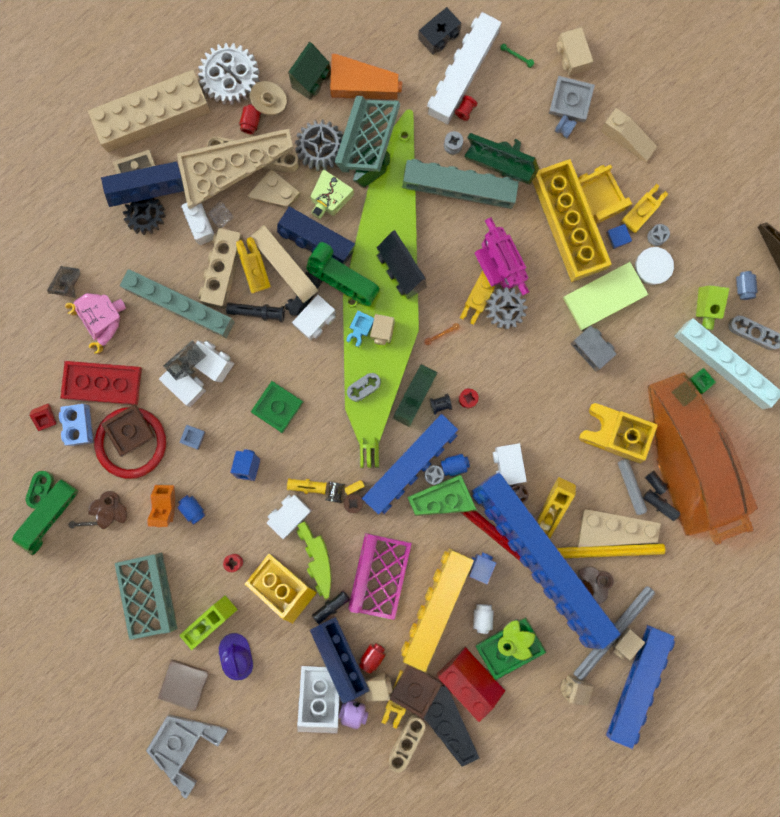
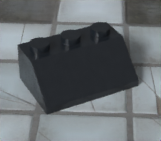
(401, 266)

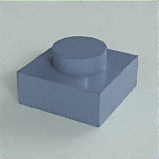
(192, 437)

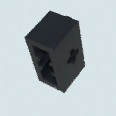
(442, 22)

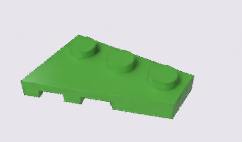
(443, 498)

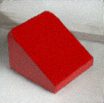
(43, 417)

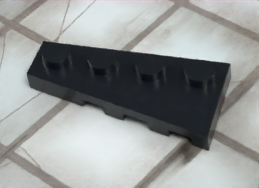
(450, 728)

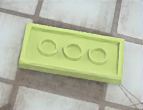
(605, 296)

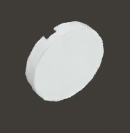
(654, 266)

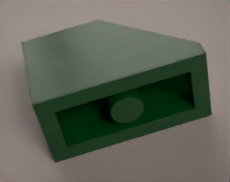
(364, 178)

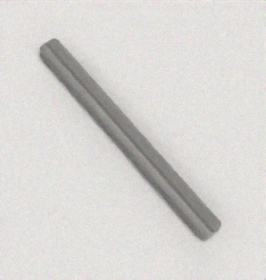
(621, 625)

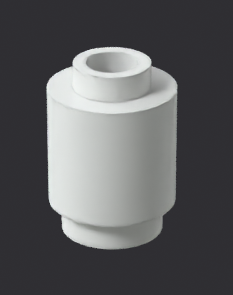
(483, 618)

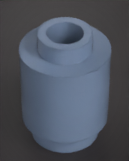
(746, 285)

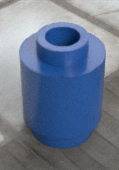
(455, 465)
(191, 509)

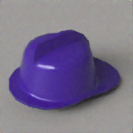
(235, 656)

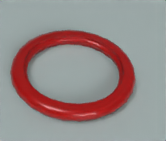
(131, 473)

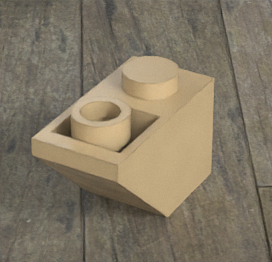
(379, 687)
(576, 691)

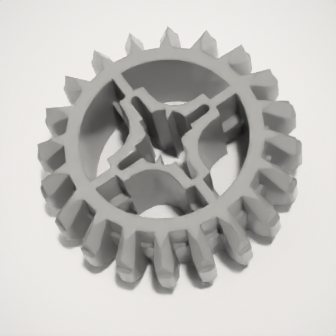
(306, 141)

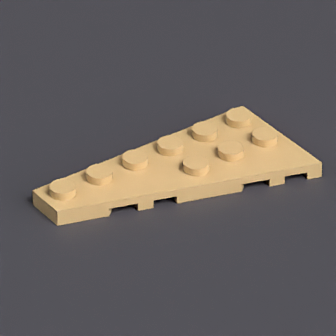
(222, 165)

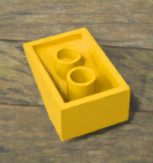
(280, 589)

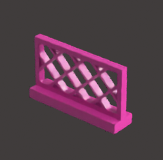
(363, 571)

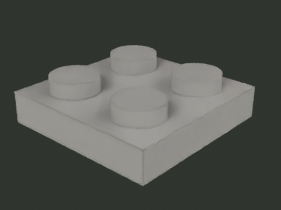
(571, 99)

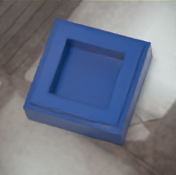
(619, 236)

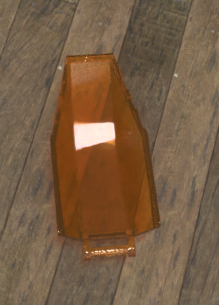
(698, 461)

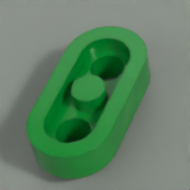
(37, 488)

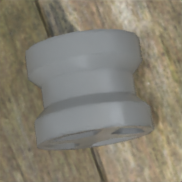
(453, 147)
(660, 231)
(436, 475)

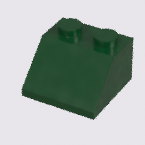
(309, 71)

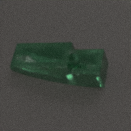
(415, 395)

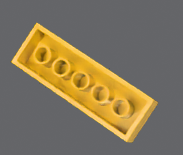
(571, 220)
(437, 609)

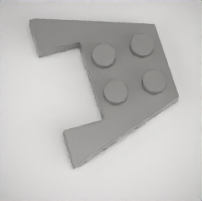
(174, 744)

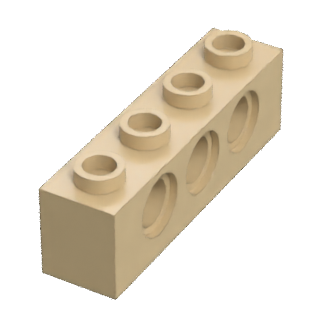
(220, 297)

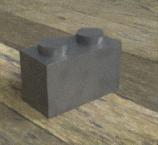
(594, 348)

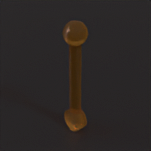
(427, 341)

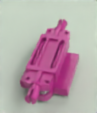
(501, 259)

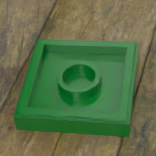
(277, 407)

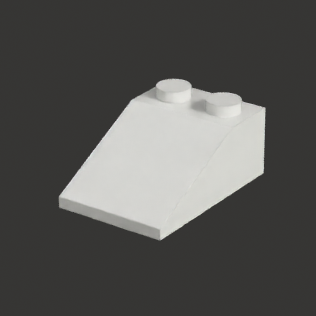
(317, 701)

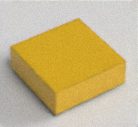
(354, 487)

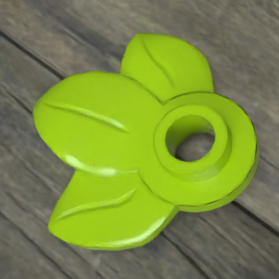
(519, 641)

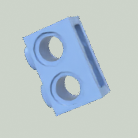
(81, 423)

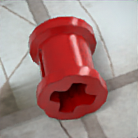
(465, 108)
(235, 557)

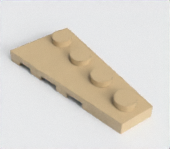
(611, 529)

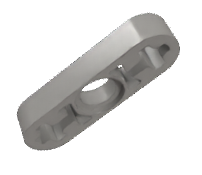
(763, 330)

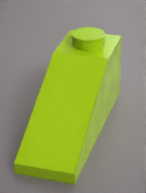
(208, 622)

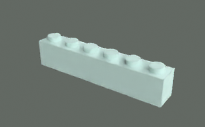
(728, 364)

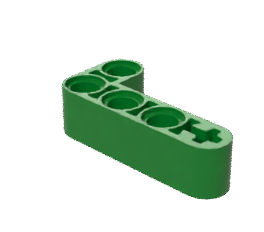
(340, 276)
(33, 529)

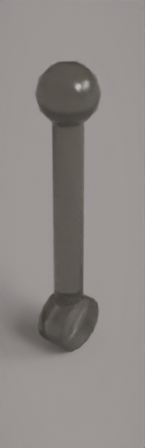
(72, 524)

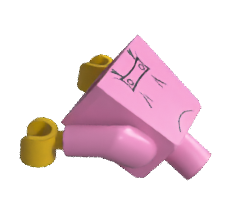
(98, 316)

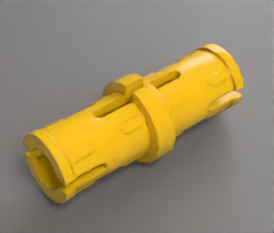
(306, 486)

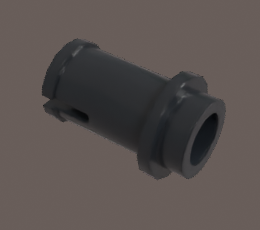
(656, 483)

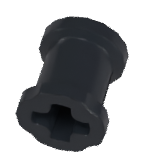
(440, 404)

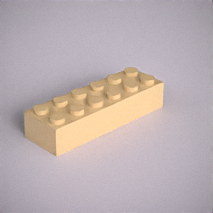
(149, 111)

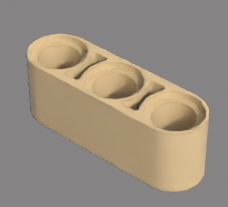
(403, 751)

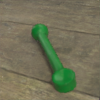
(530, 63)

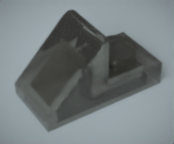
(64, 282)
(183, 362)

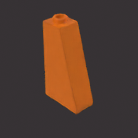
(356, 78)

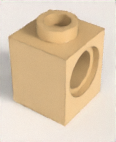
(382, 329)
(627, 644)

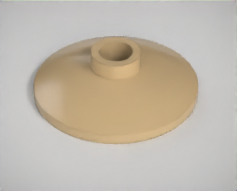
(270, 92)

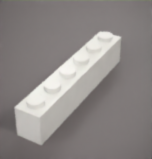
(464, 67)

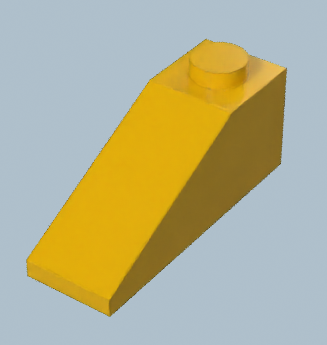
(556, 505)

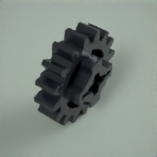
(141, 222)

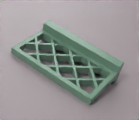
(354, 133)
(161, 596)

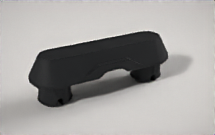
(297, 306)

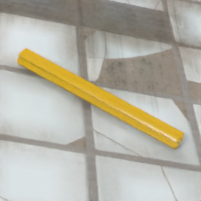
(610, 551)

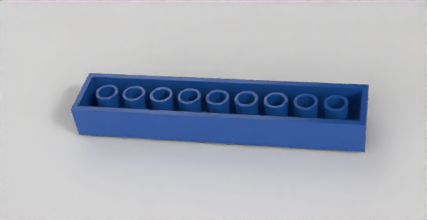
(545, 562)

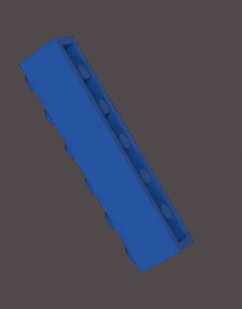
(409, 464)
(640, 687)

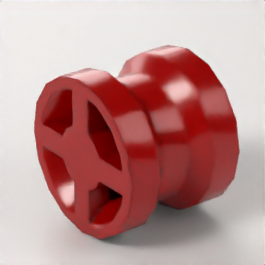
(468, 398)

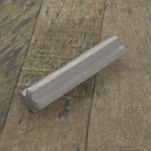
(632, 487)

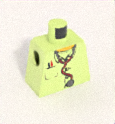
(330, 195)

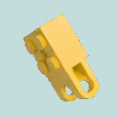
(614, 433)

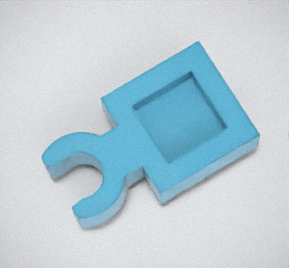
(361, 325)

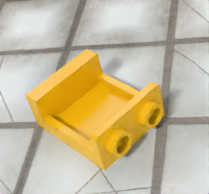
(603, 194)

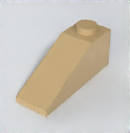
(629, 135)

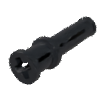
(265, 312)

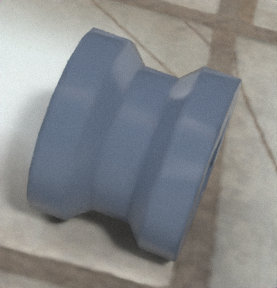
(565, 126)

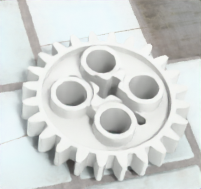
(239, 61)

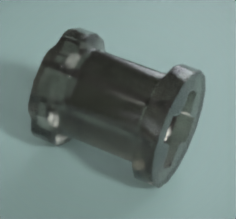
(332, 496)

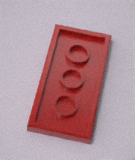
(101, 382)

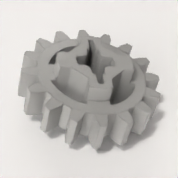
(506, 300)

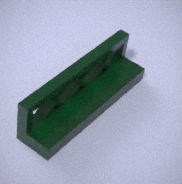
(501, 159)

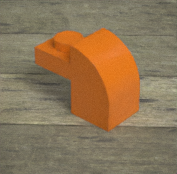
(162, 506)

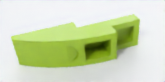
(320, 567)

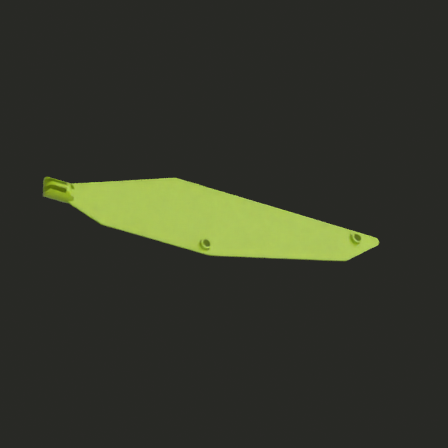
(385, 209)

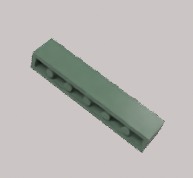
(460, 184)
(177, 303)

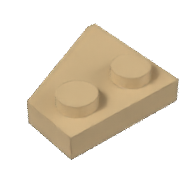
(274, 190)

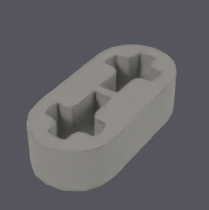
(361, 383)

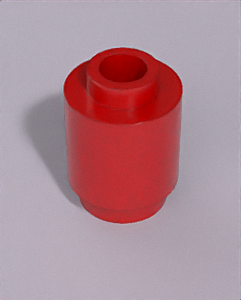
(249, 119)
(372, 658)

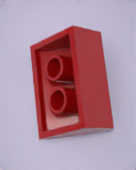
(471, 684)

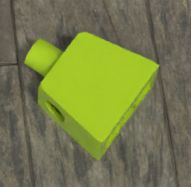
(711, 298)

